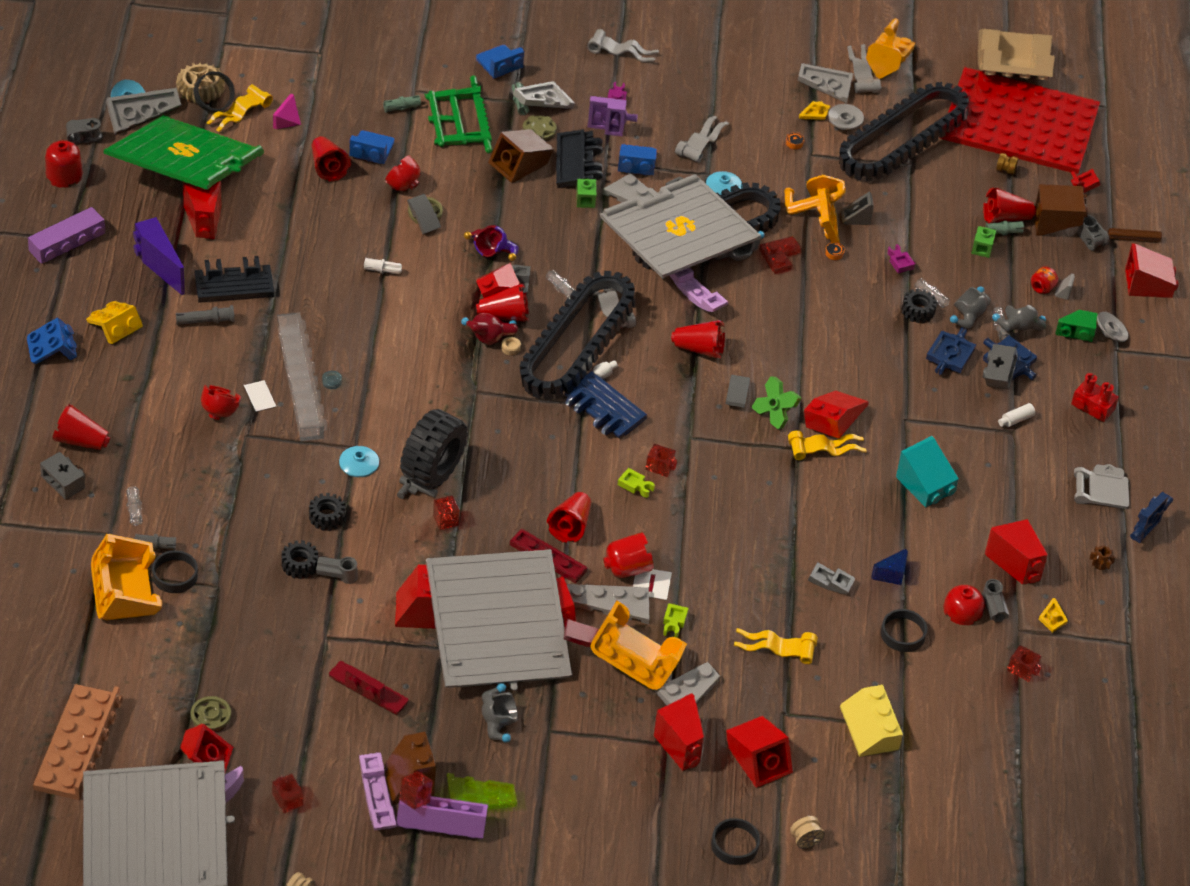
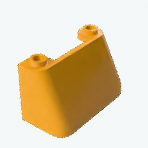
(123, 579)
(633, 651)

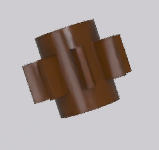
(1102, 557)

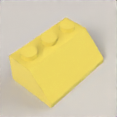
(872, 721)

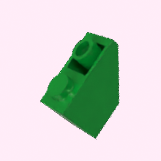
(1078, 325)

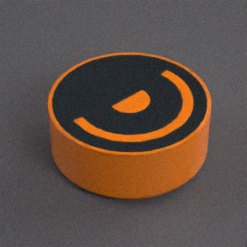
(794, 140)
(834, 251)

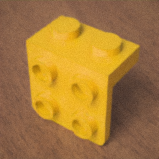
(116, 320)

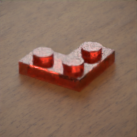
(777, 253)

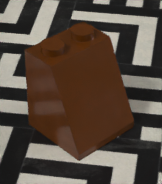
(519, 154)
(1059, 208)
(409, 756)

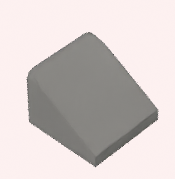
(1064, 287)

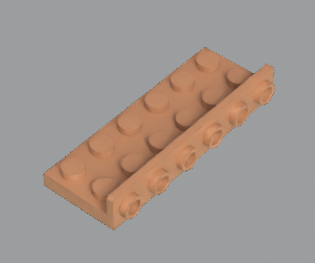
(77, 741)

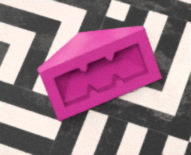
(286, 114)

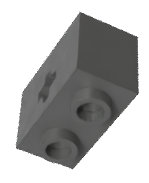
(1001, 366)
(62, 475)

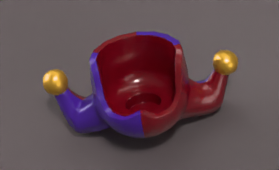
(492, 241)

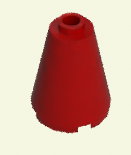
(329, 159)
(1007, 207)
(506, 305)
(701, 338)
(80, 430)
(570, 518)

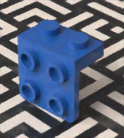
(501, 60)
(371, 146)
(637, 159)
(50, 339)

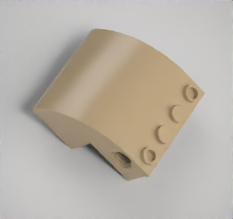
(1015, 54)

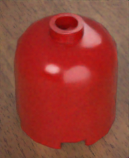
(63, 164)
(628, 556)

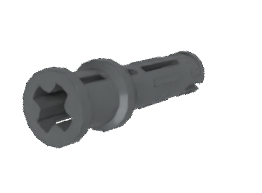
(215, 315)

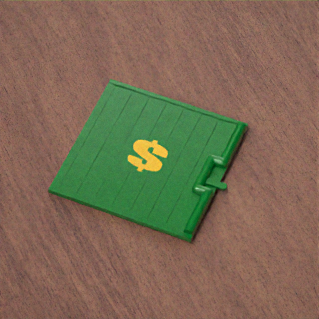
(184, 152)

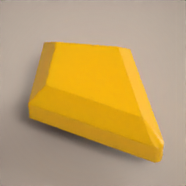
(815, 111)
(1053, 616)

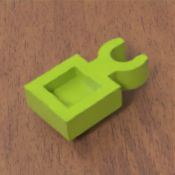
(635, 481)
(674, 618)

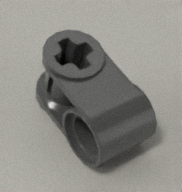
(81, 131)
(1092, 233)

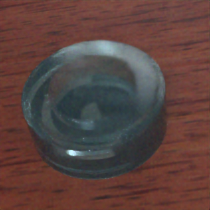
(332, 379)

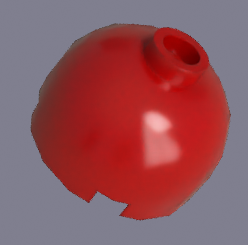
(404, 175)
(219, 402)
(964, 604)

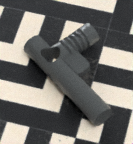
(413, 488)

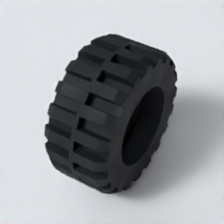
(434, 448)

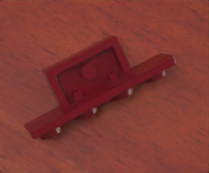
(368, 687)

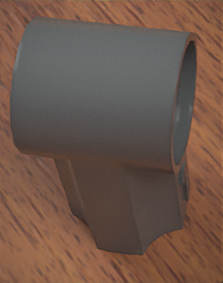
(345, 569)
(995, 601)

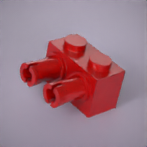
(1095, 399)

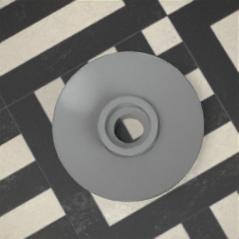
(846, 116)
(1112, 327)

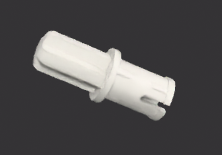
(382, 266)

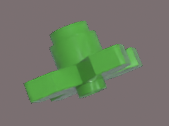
(776, 403)

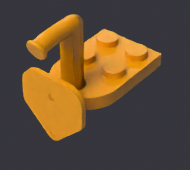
(888, 51)
(823, 192)

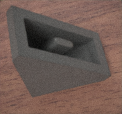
(859, 211)

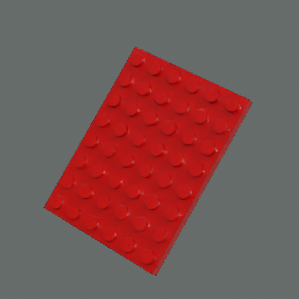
(1024, 121)

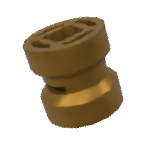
(1007, 164)

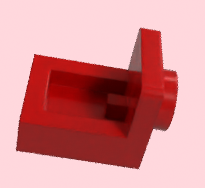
(1087, 180)

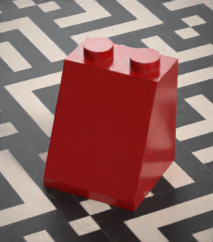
(203, 208)
(1150, 273)
(1017, 551)
(414, 601)
(680, 731)
(760, 750)

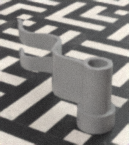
(601, 41)
(863, 73)
(697, 142)
(609, 301)

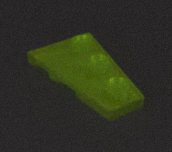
(492, 793)

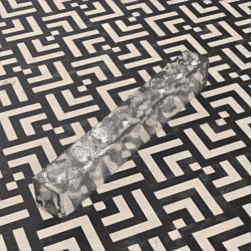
(300, 376)

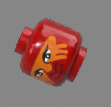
(1044, 280)

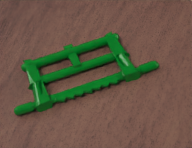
(460, 138)

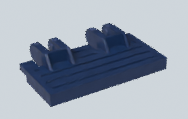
(605, 406)

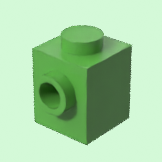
(586, 193)
(983, 241)

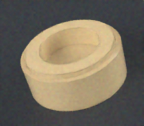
(511, 346)

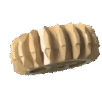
(209, 88)

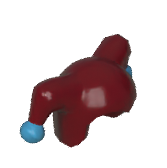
(490, 328)

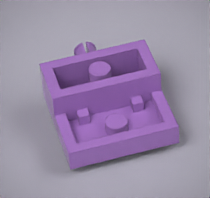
(609, 115)

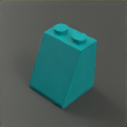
(927, 472)

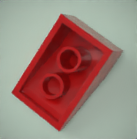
(833, 413)

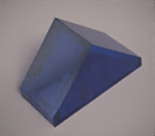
(891, 568)

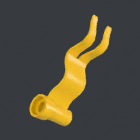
(241, 105)
(803, 446)
(800, 647)

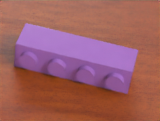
(66, 235)
(445, 816)

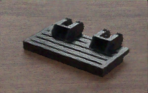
(576, 157)
(234, 284)

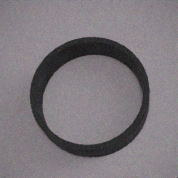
(231, 89)
(174, 555)
(905, 614)
(736, 823)

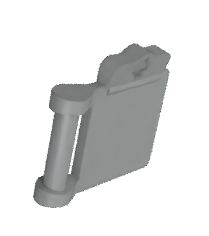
(1106, 486)

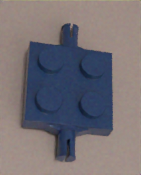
(951, 351)
(1024, 360)
(1150, 516)

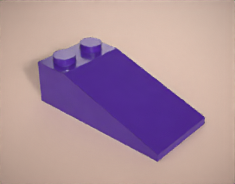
(158, 253)

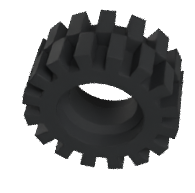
(918, 313)
(327, 520)
(299, 550)

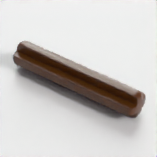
(1133, 234)

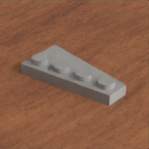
(137, 108)
(603, 598)

